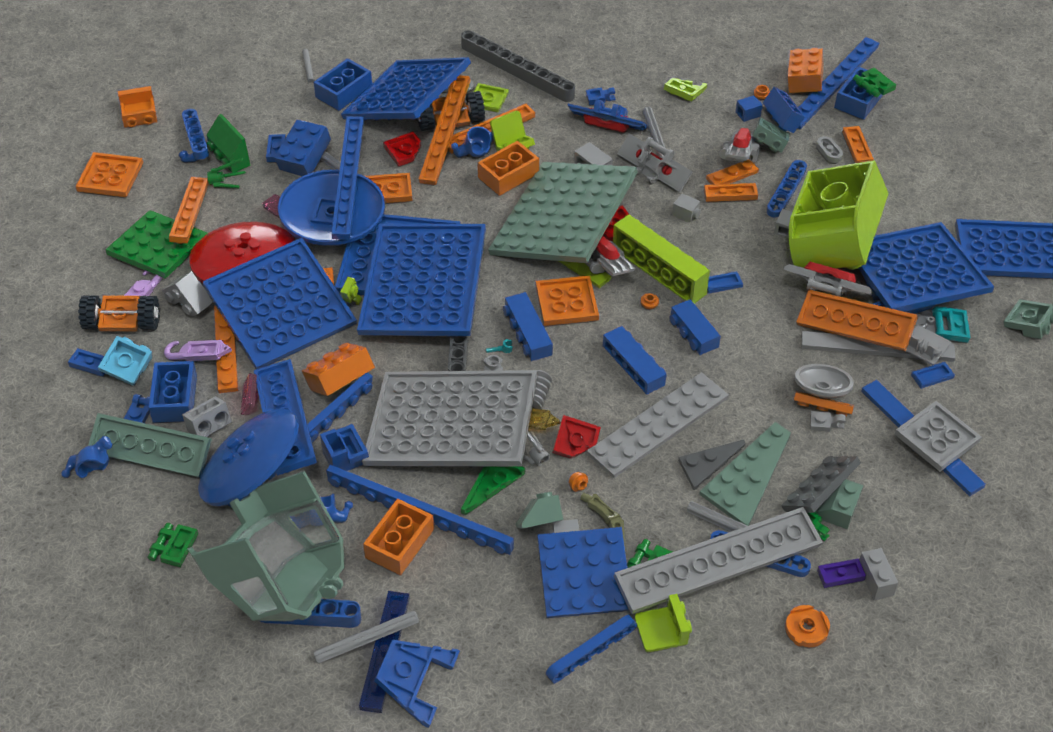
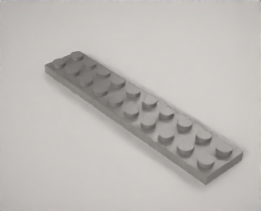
(717, 559)

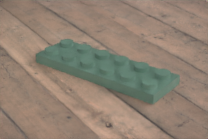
(152, 445)

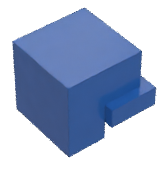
(343, 448)

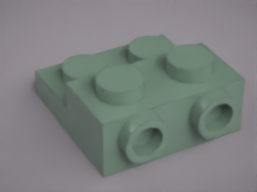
(770, 135)
(1031, 318)

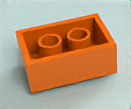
(805, 70)
(508, 168)
(338, 368)
(398, 536)

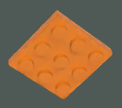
(109, 174)
(567, 300)

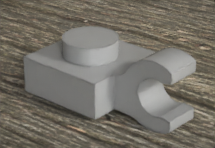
(824, 422)

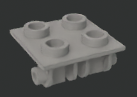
(927, 345)

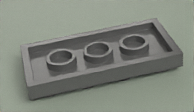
(821, 483)

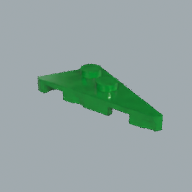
(489, 483)

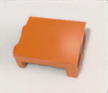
(137, 106)

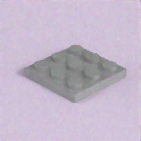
(938, 435)

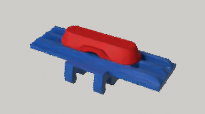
(617, 117)

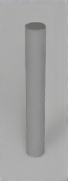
(308, 67)

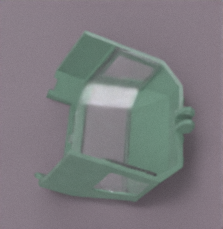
(280, 554)

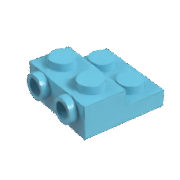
(125, 360)

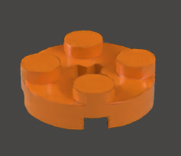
(807, 637)

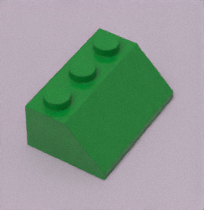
(227, 144)

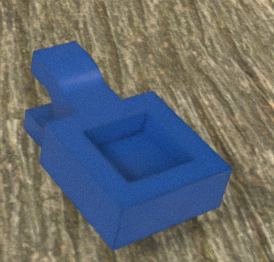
(599, 94)

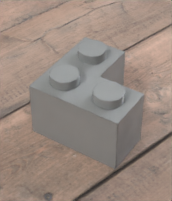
(189, 293)

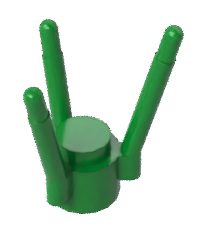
(216, 177)

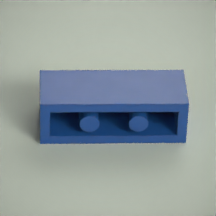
(783, 110)
(694, 327)

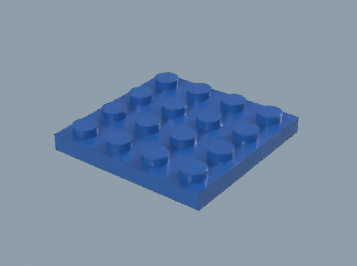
(581, 571)

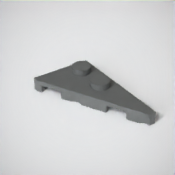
(704, 463)

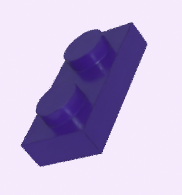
(841, 573)

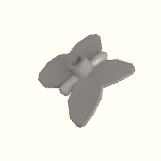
(927, 320)

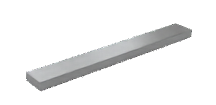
(839, 343)

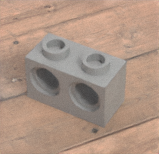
(210, 415)

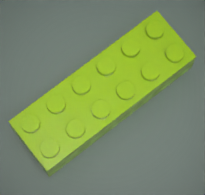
(661, 259)

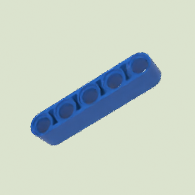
(339, 617)

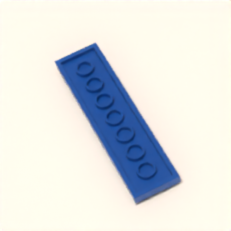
(279, 389)

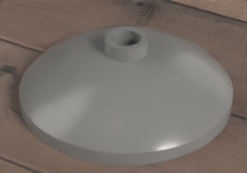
(824, 380)

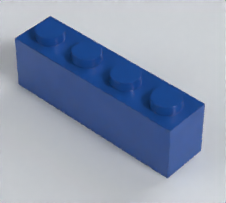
(528, 326)
(634, 360)

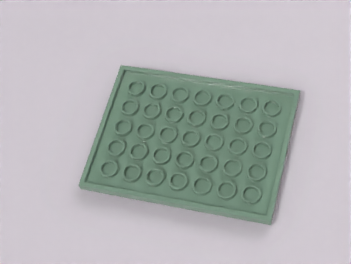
(563, 212)

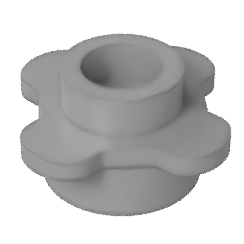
(493, 359)

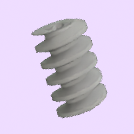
(541, 390)

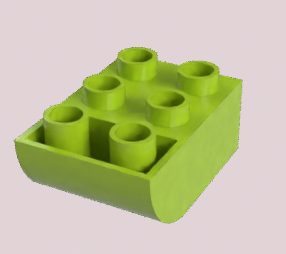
(837, 215)

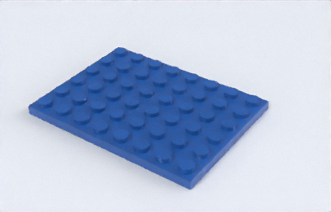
(423, 280)

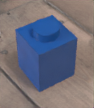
(748, 108)

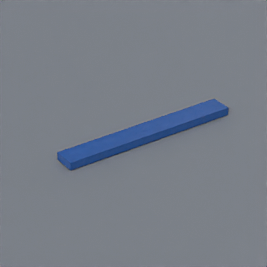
(899, 414)

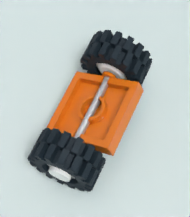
(470, 112)
(118, 312)

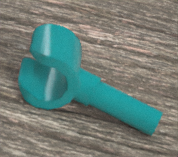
(506, 347)

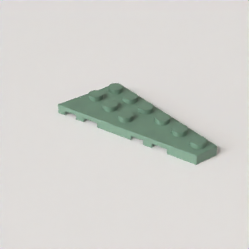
(743, 482)

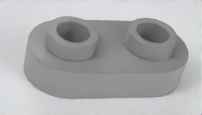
(831, 152)

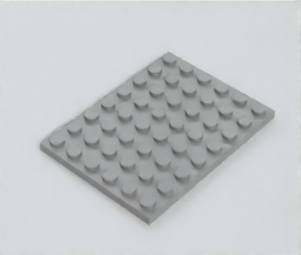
(451, 418)

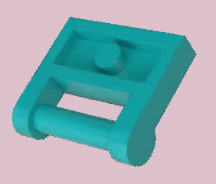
(957, 323)

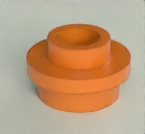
(761, 91)
(649, 301)
(578, 481)

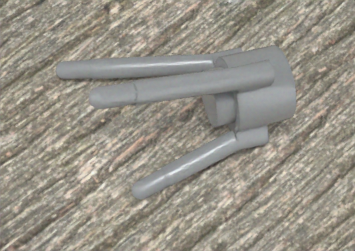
(537, 452)

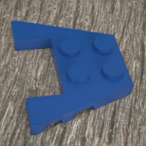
(404, 672)

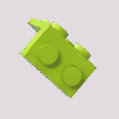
(508, 130)
(664, 626)

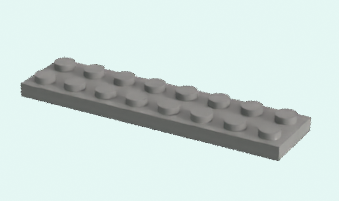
(657, 425)

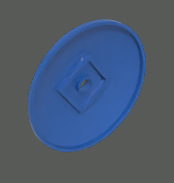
(311, 198)
(248, 457)

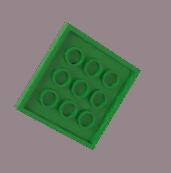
(148, 245)

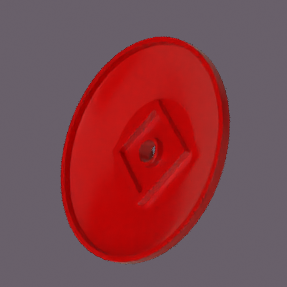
(233, 246)

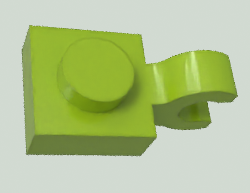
(350, 290)

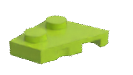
(684, 88)

